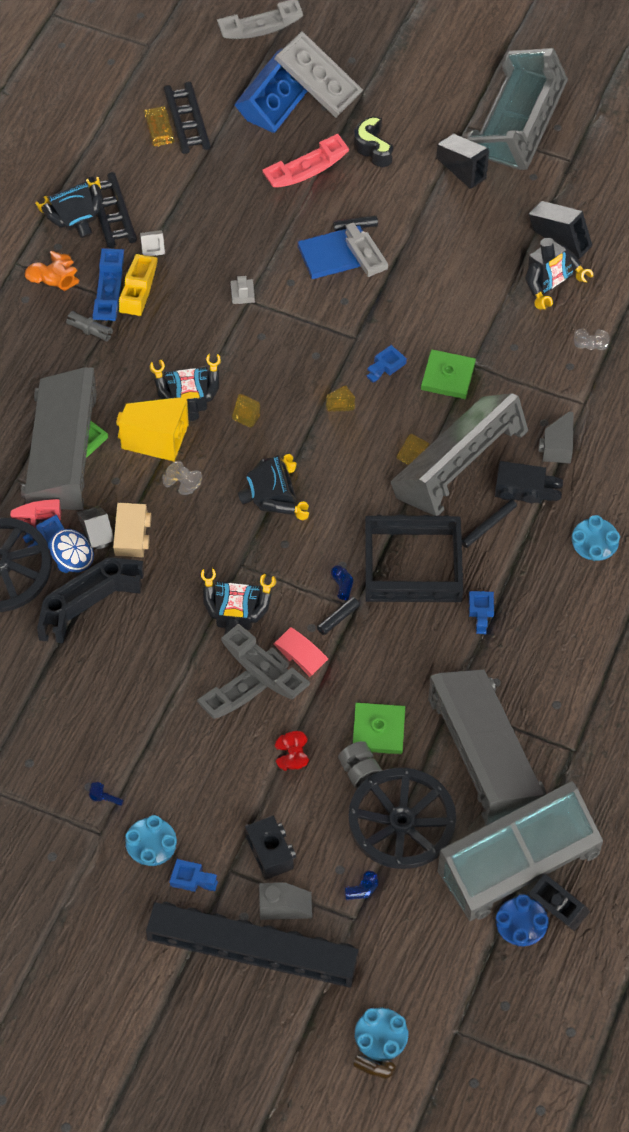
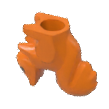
(55, 274)

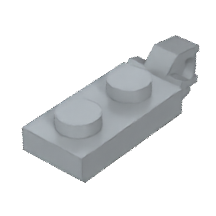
(365, 250)

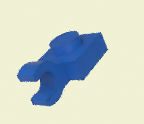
(386, 361)
(481, 606)
(189, 875)

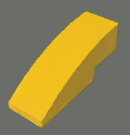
(137, 285)

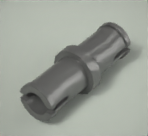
(89, 326)

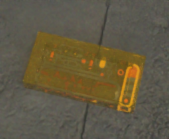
(159, 126)

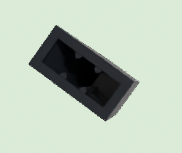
(464, 159)
(562, 225)

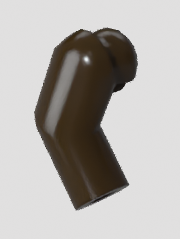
(373, 1068)

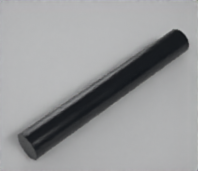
(489, 523)

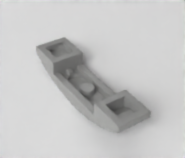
(261, 24)

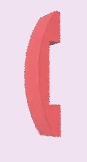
(308, 165)

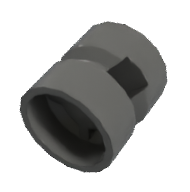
(358, 762)

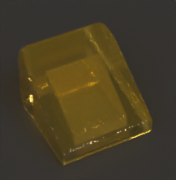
(340, 400)
(246, 411)
(412, 449)

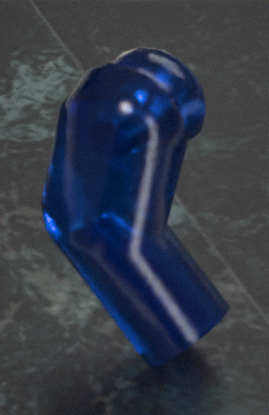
(344, 580)
(364, 889)

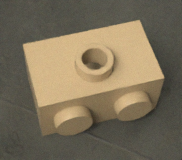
(130, 530)

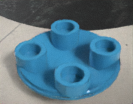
(595, 539)
(151, 841)
(381, 1034)

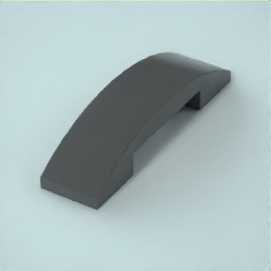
(262, 665)
(235, 693)

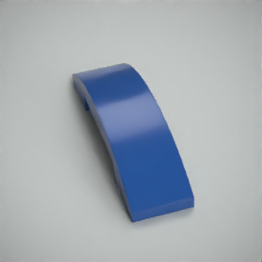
(109, 284)

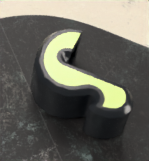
(369, 144)

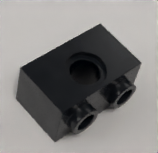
(270, 861)
(559, 902)

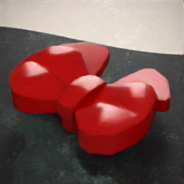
(294, 744)

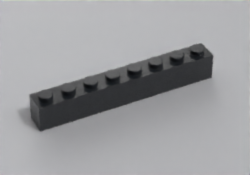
(252, 944)

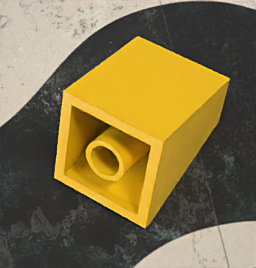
(154, 427)

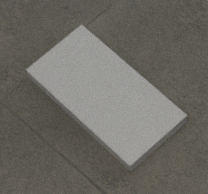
(318, 74)

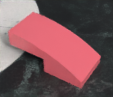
(37, 511)
(301, 650)

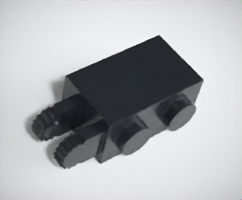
(526, 483)

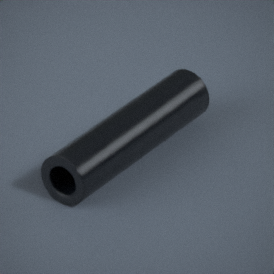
(364, 222)
(338, 615)

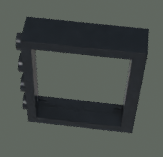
(413, 590)

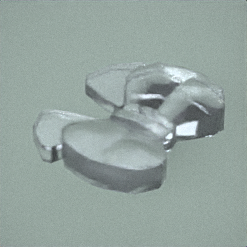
(599, 340)
(189, 479)

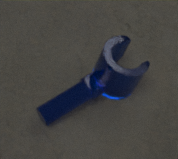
(97, 794)

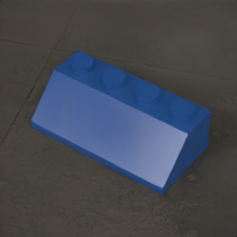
(270, 96)

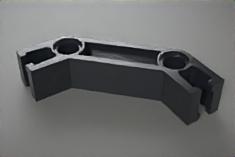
(86, 591)

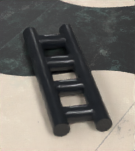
(180, 126)
(122, 215)

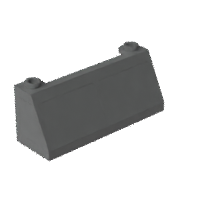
(61, 438)
(427, 476)
(485, 741)

